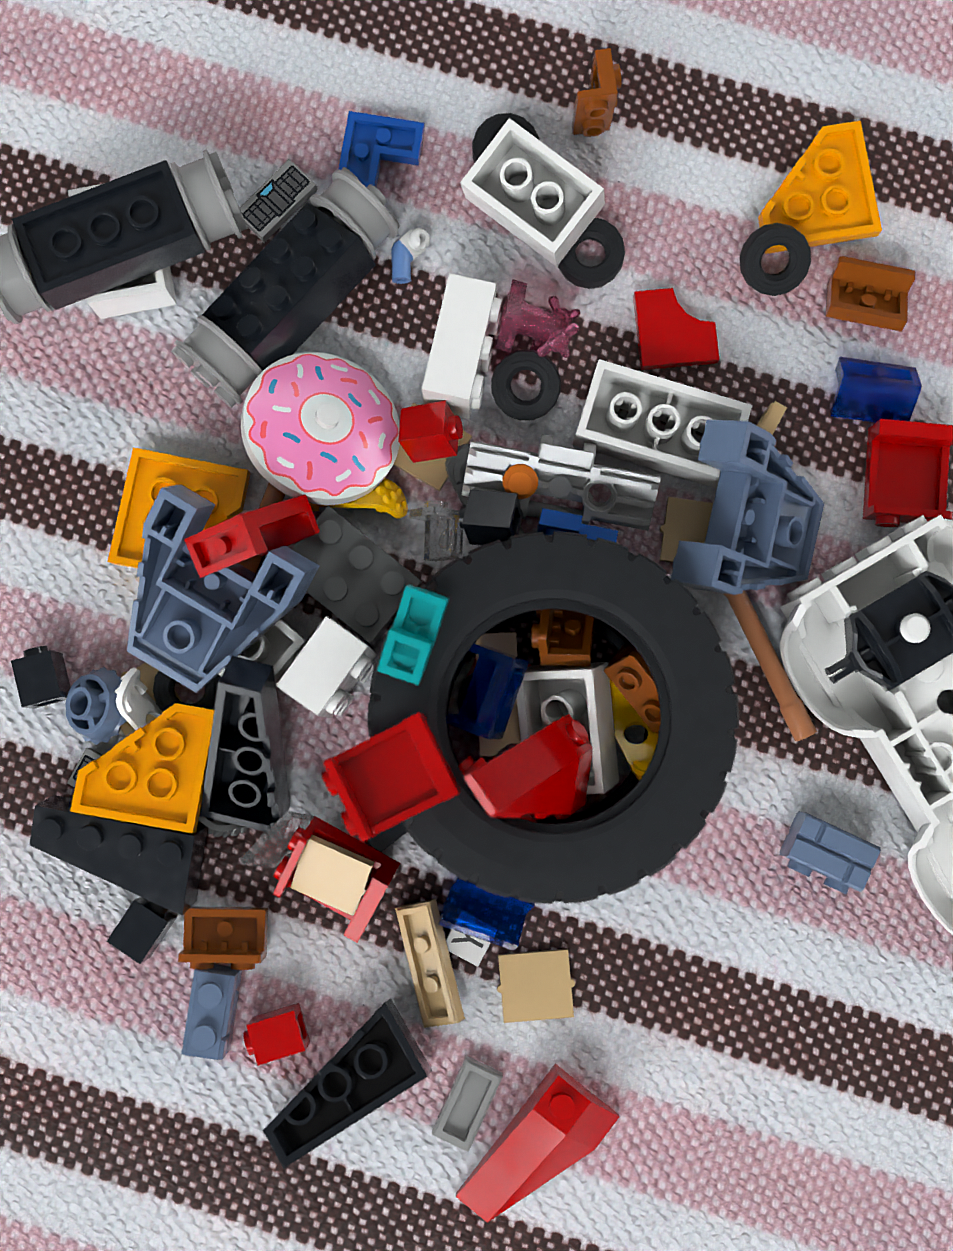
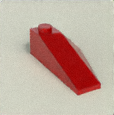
(538, 775)
(543, 1139)

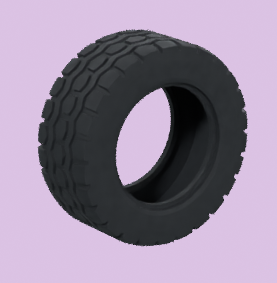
(644, 819)

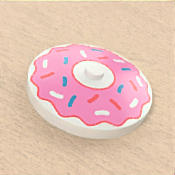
(320, 428)

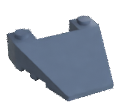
(760, 516)
(197, 623)

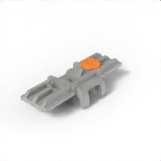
(562, 475)

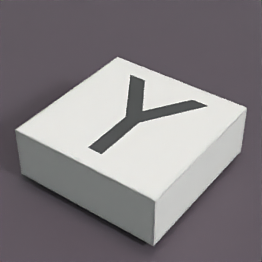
(466, 947)

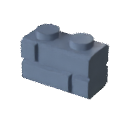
(830, 852)
(211, 1012)

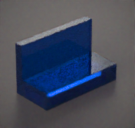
(875, 390)
(484, 914)

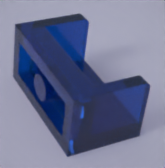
(490, 693)

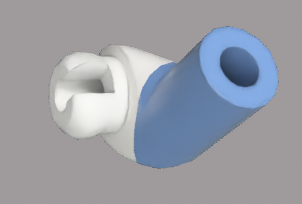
(405, 251)

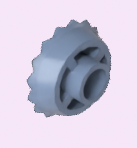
(93, 706)

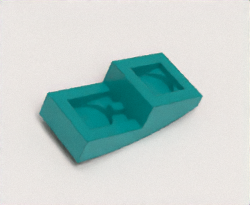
(413, 634)

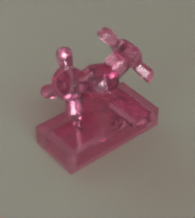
(548, 328)

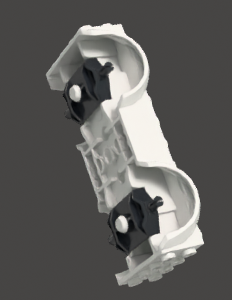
(870, 663)

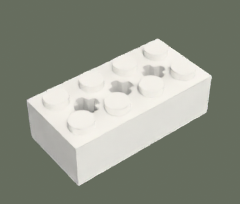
(649, 400)

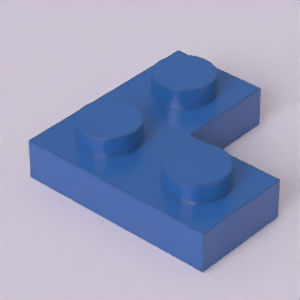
(379, 138)
(557, 521)

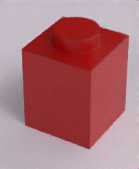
(429, 431)
(276, 1034)

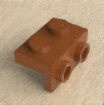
(596, 105)
(869, 293)
(564, 637)
(636, 684)
(224, 936)

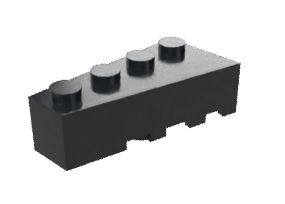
(246, 752)
(137, 857)
(359, 1079)

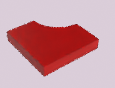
(669, 334)

